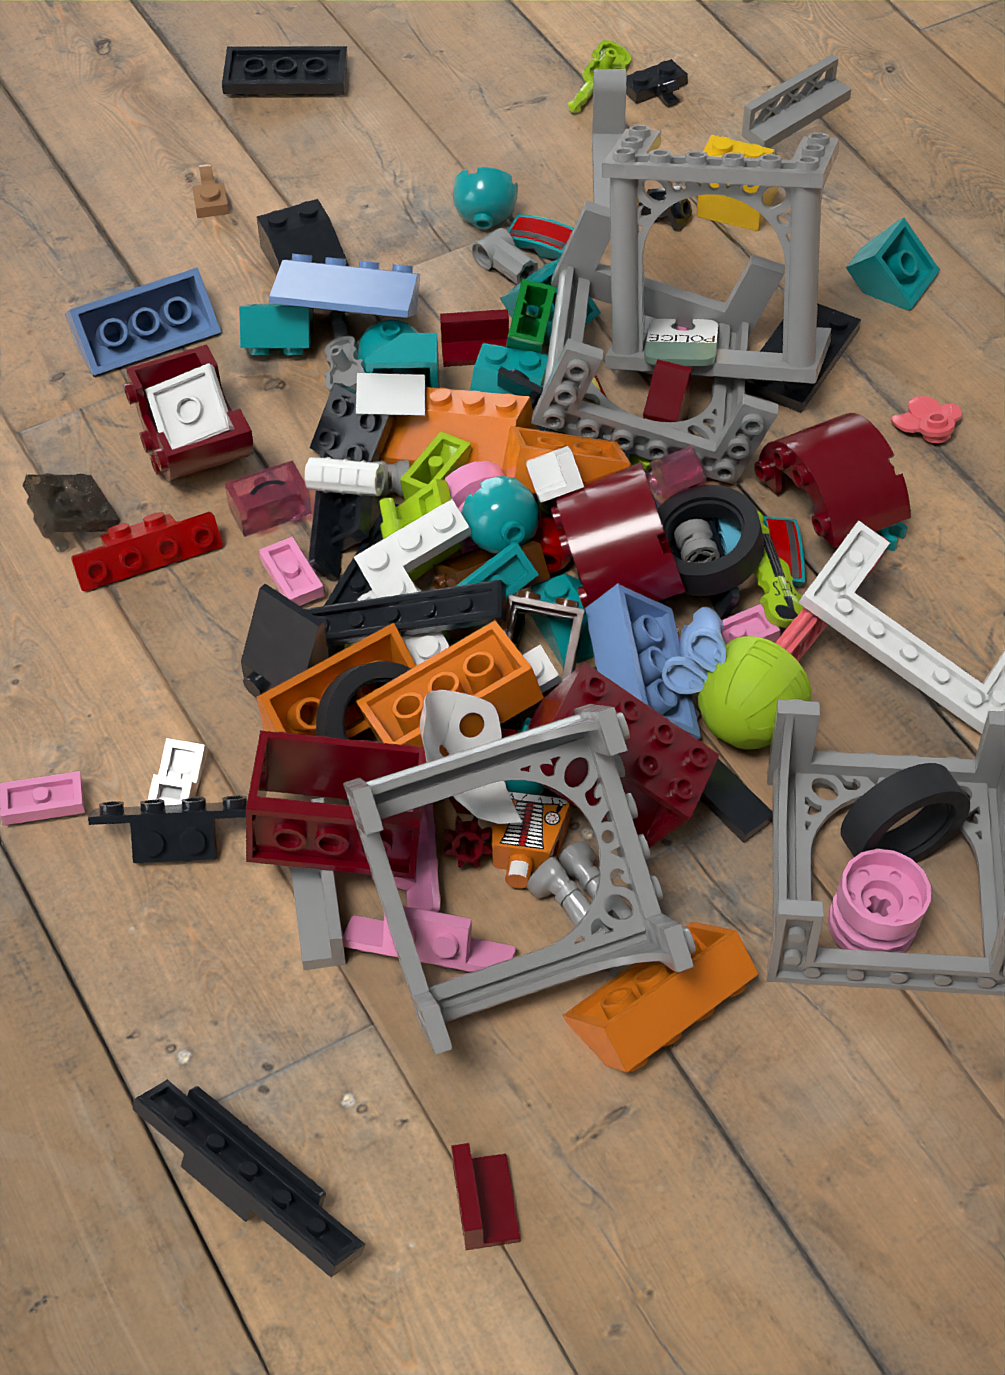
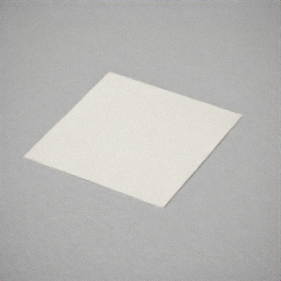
(390, 394)

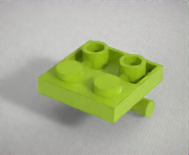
(413, 508)

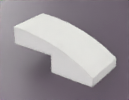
(178, 772)

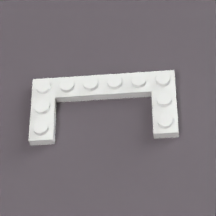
(386, 571)
(834, 601)

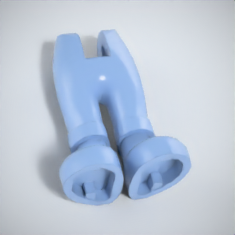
(700, 651)

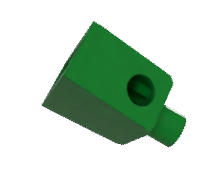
(526, 329)

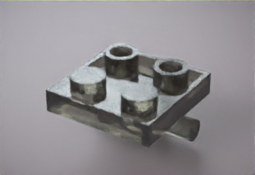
(68, 505)

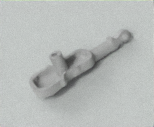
(342, 355)

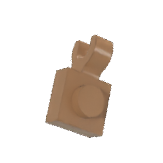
(210, 197)

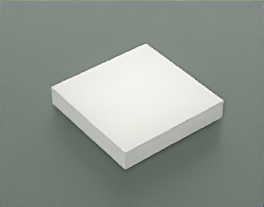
(189, 407)

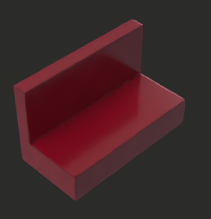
(466, 332)
(484, 1199)

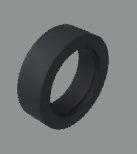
(722, 503)
(334, 701)
(897, 796)

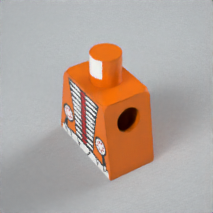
(527, 845)

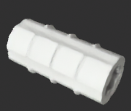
(344, 476)

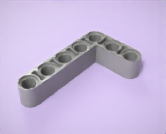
(607, 124)

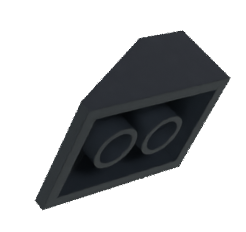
(298, 230)
(280, 642)

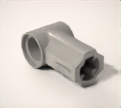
(500, 252)

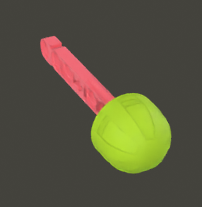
(744, 691)

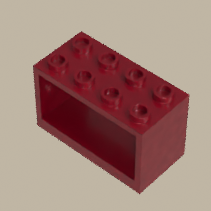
(662, 764)
(325, 833)

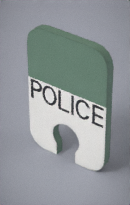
(680, 347)

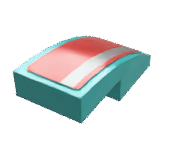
(540, 233)
(788, 545)

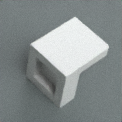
(554, 474)

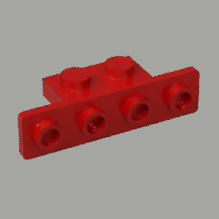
(145, 547)

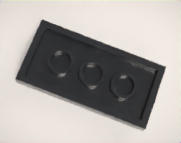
(285, 70)
(797, 394)

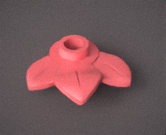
(930, 418)

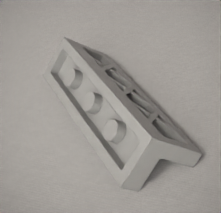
(795, 109)
(317, 916)

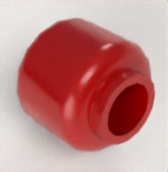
(548, 537)

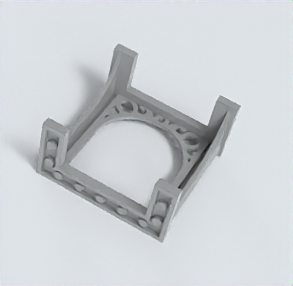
(803, 178)
(737, 419)
(798, 921)
(642, 937)

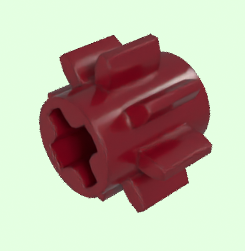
(462, 850)

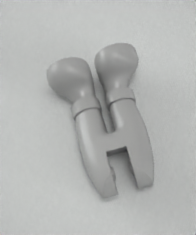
(575, 862)

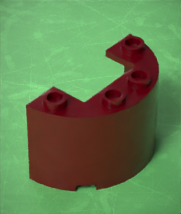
(195, 456)
(844, 471)
(617, 537)

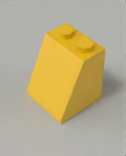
(728, 209)

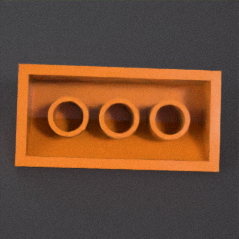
(468, 415)
(478, 665)
(294, 703)
(653, 1004)

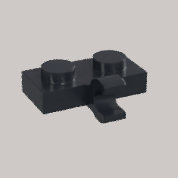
(656, 81)

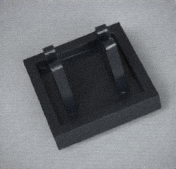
(350, 434)

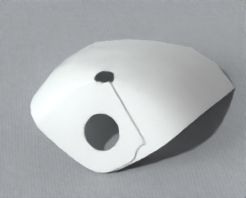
(440, 726)

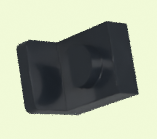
(677, 213)

